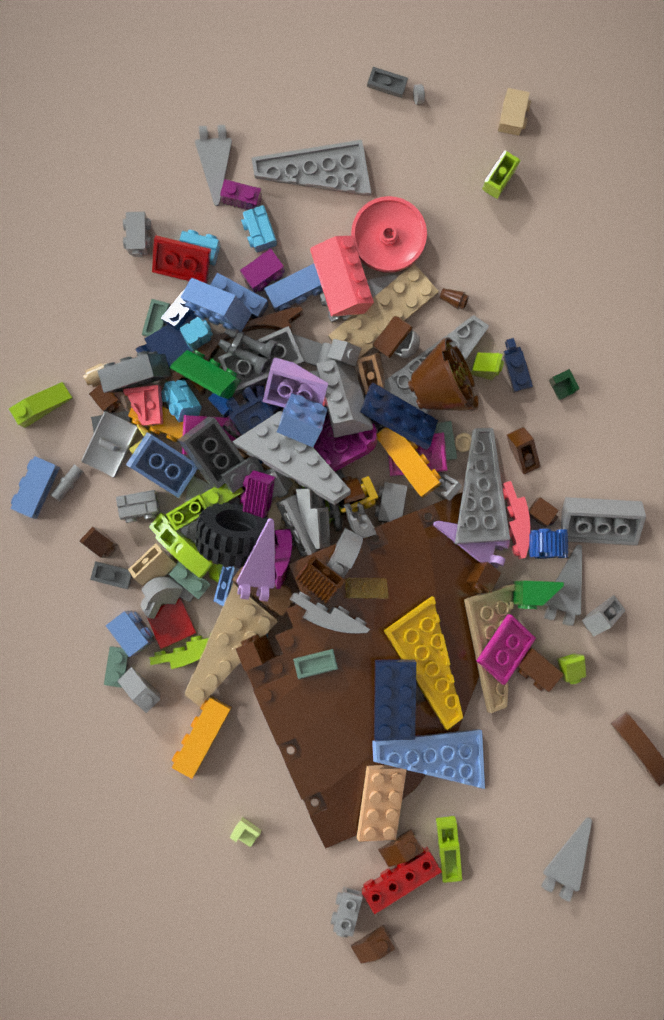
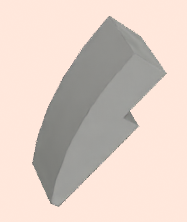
(314, 517)

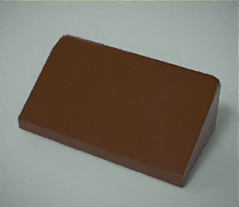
(392, 336)

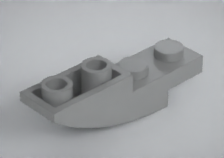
(335, 620)

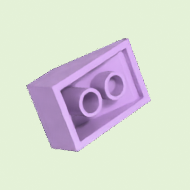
(290, 378)

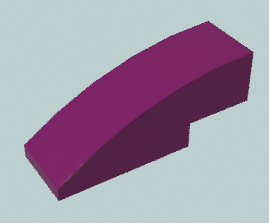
(283, 550)

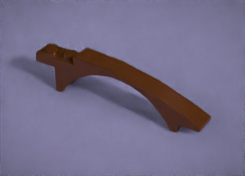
(273, 321)

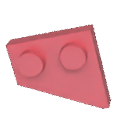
(147, 404)

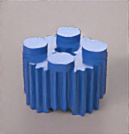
(548, 543)

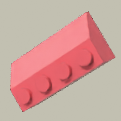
(342, 276)

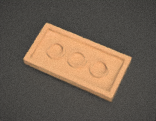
(381, 803)

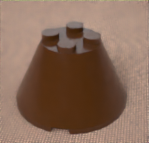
(444, 380)

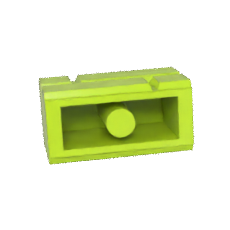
(501, 174)

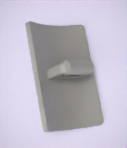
(109, 444)

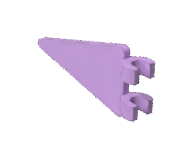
(480, 551)
(260, 566)

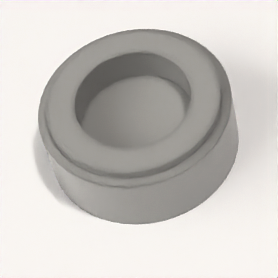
(419, 94)

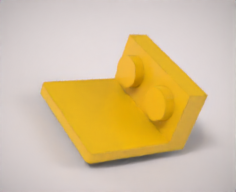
(369, 491)

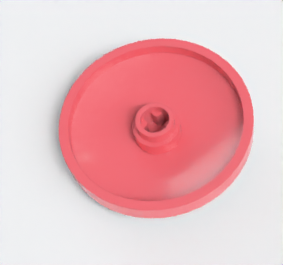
(389, 234)

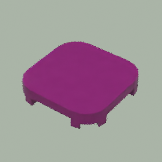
(344, 449)

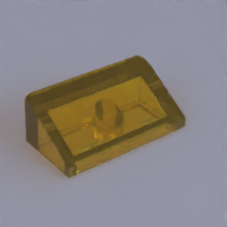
(366, 588)

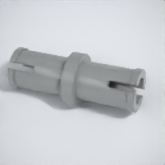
(67, 482)

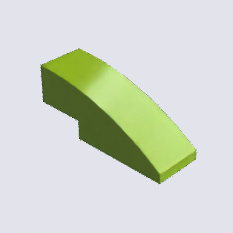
(449, 849)

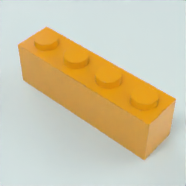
(170, 425)
(410, 461)
(201, 737)

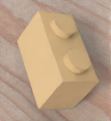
(513, 111)
(152, 564)

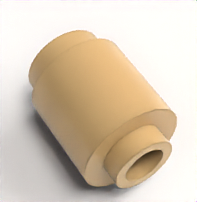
(91, 376)

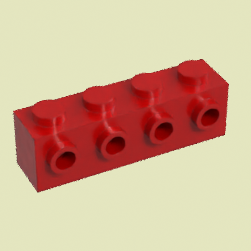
(400, 880)

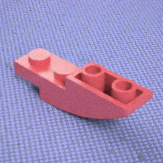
(520, 526)

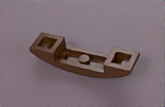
(641, 746)

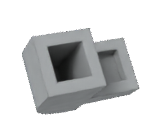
(345, 552)
(159, 591)

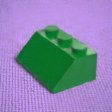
(207, 373)
(533, 593)

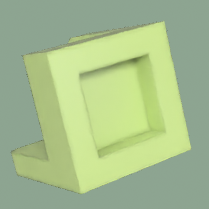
(245, 832)

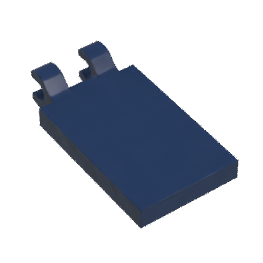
(167, 342)
(248, 414)

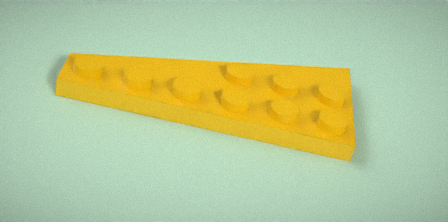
(420, 639)

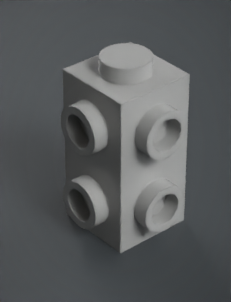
(137, 237)
(347, 913)

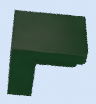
(564, 384)

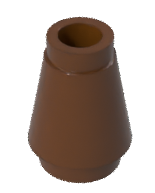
(455, 298)

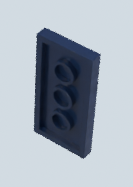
(399, 416)
(395, 699)

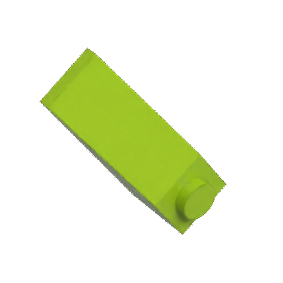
(40, 404)

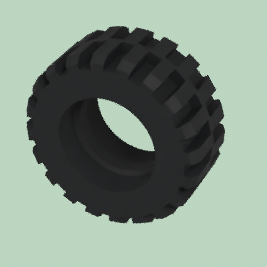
(227, 534)

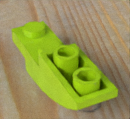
(190, 510)
(179, 546)
(180, 656)

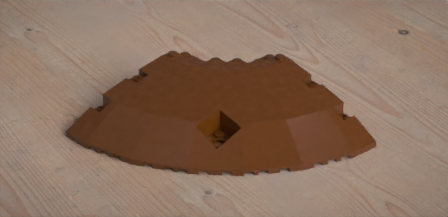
(332, 713)

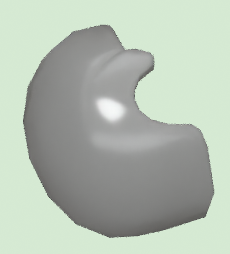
(409, 345)

